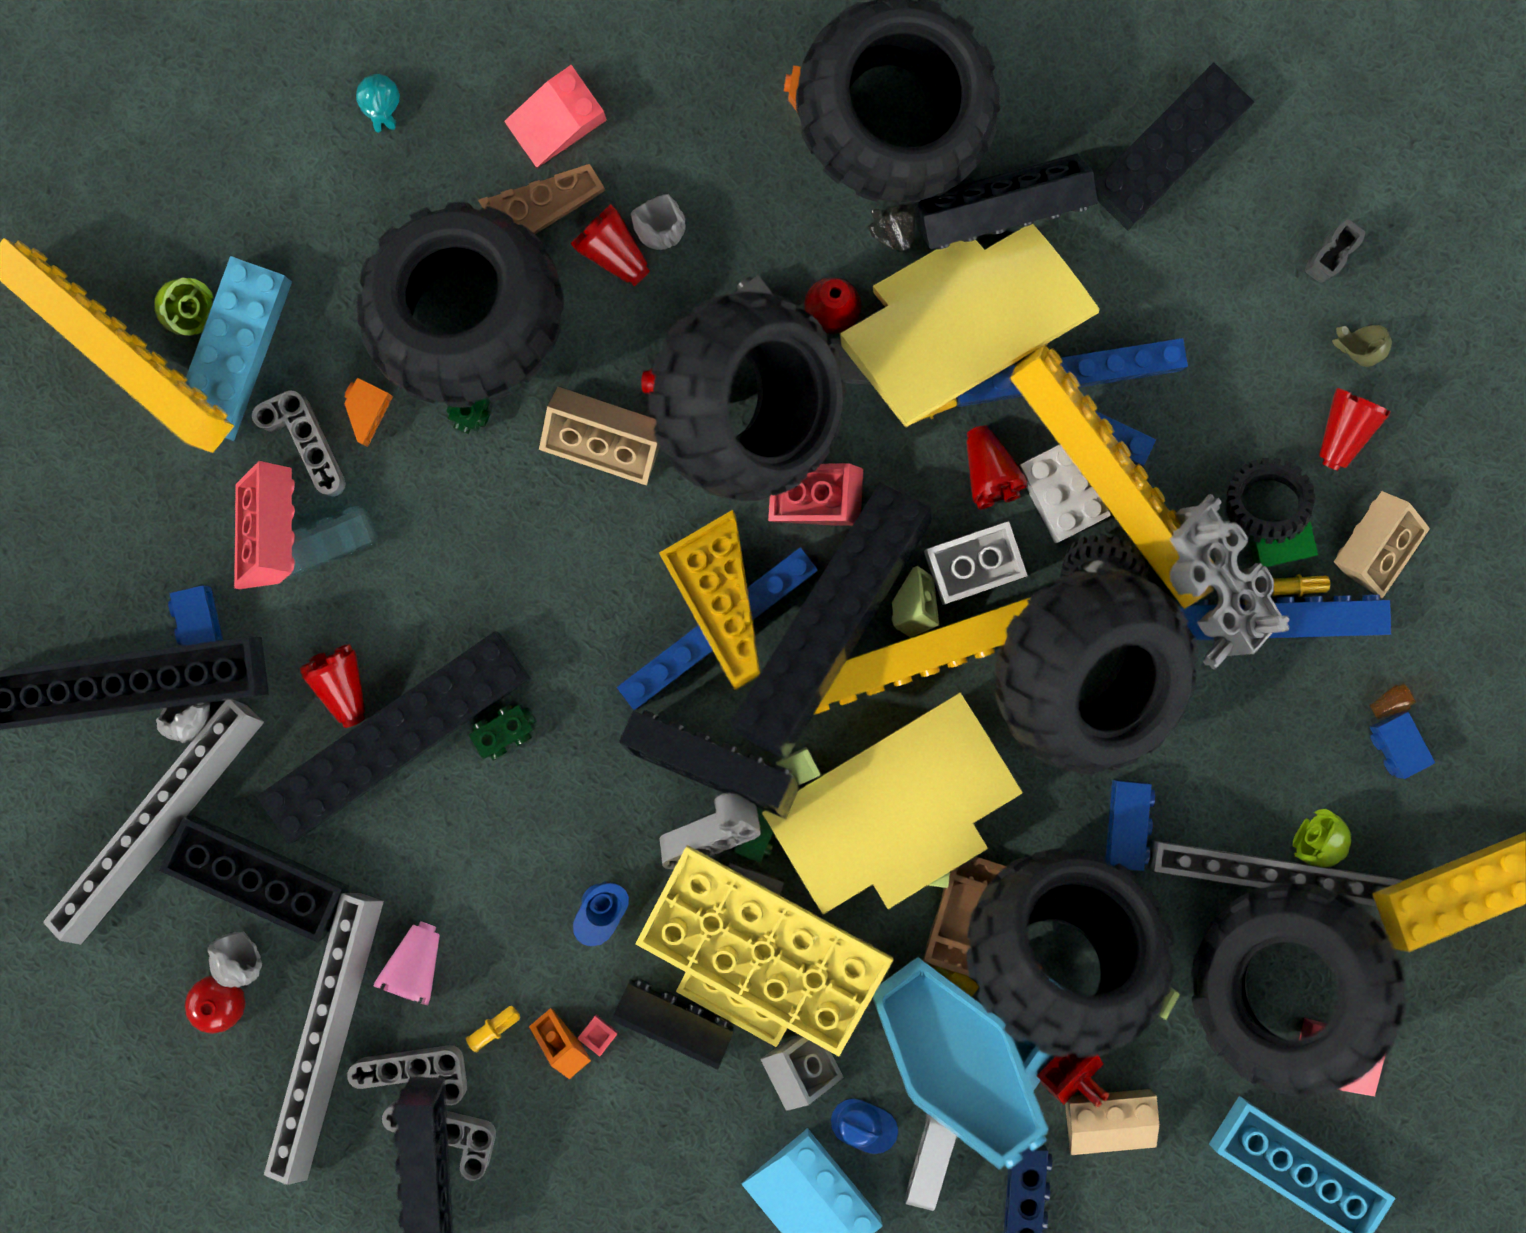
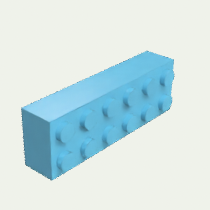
(237, 337)
(1300, 1170)

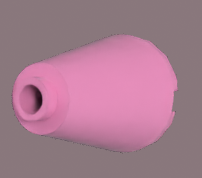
(412, 965)

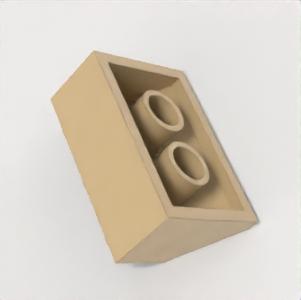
(1382, 543)
(1121, 1123)

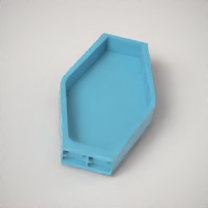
(959, 1064)

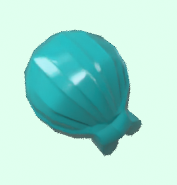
(378, 99)

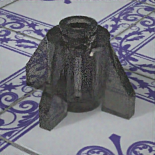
(894, 226)

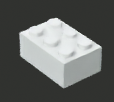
(1062, 494)
(975, 563)

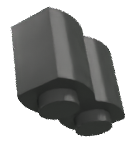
(1335, 251)

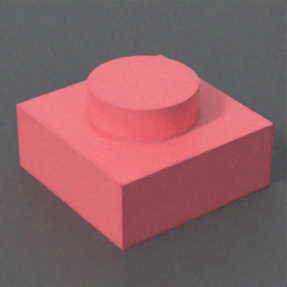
(597, 1035)

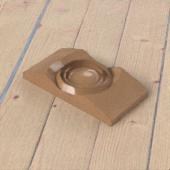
(948, 935)

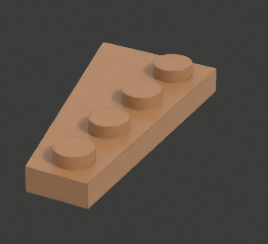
(547, 200)

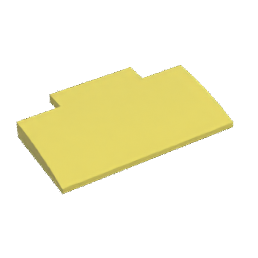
(964, 319)
(897, 810)
(761, 956)

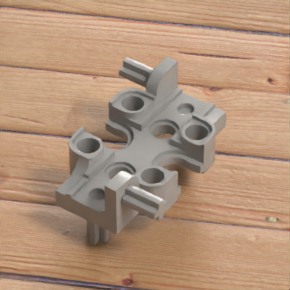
(1233, 629)

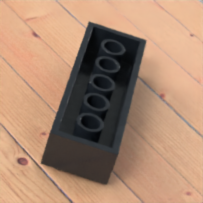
(1171, 146)
(1006, 201)
(709, 763)
(253, 878)
(423, 1157)

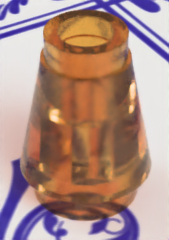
(1393, 701)

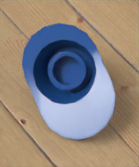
(600, 913)
(864, 1126)

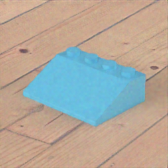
(809, 1192)

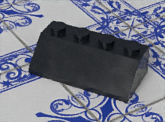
(674, 1023)

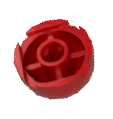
(214, 1006)

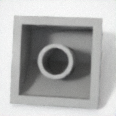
(801, 1071)

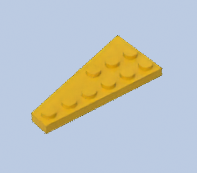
(714, 585)

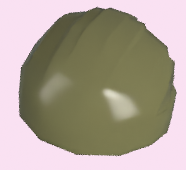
(1365, 345)

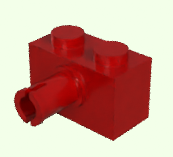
(1071, 1074)

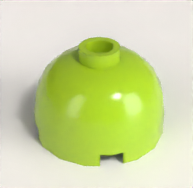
(183, 306)
(1322, 840)

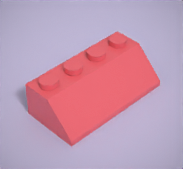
(264, 526)

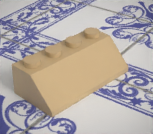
(600, 435)

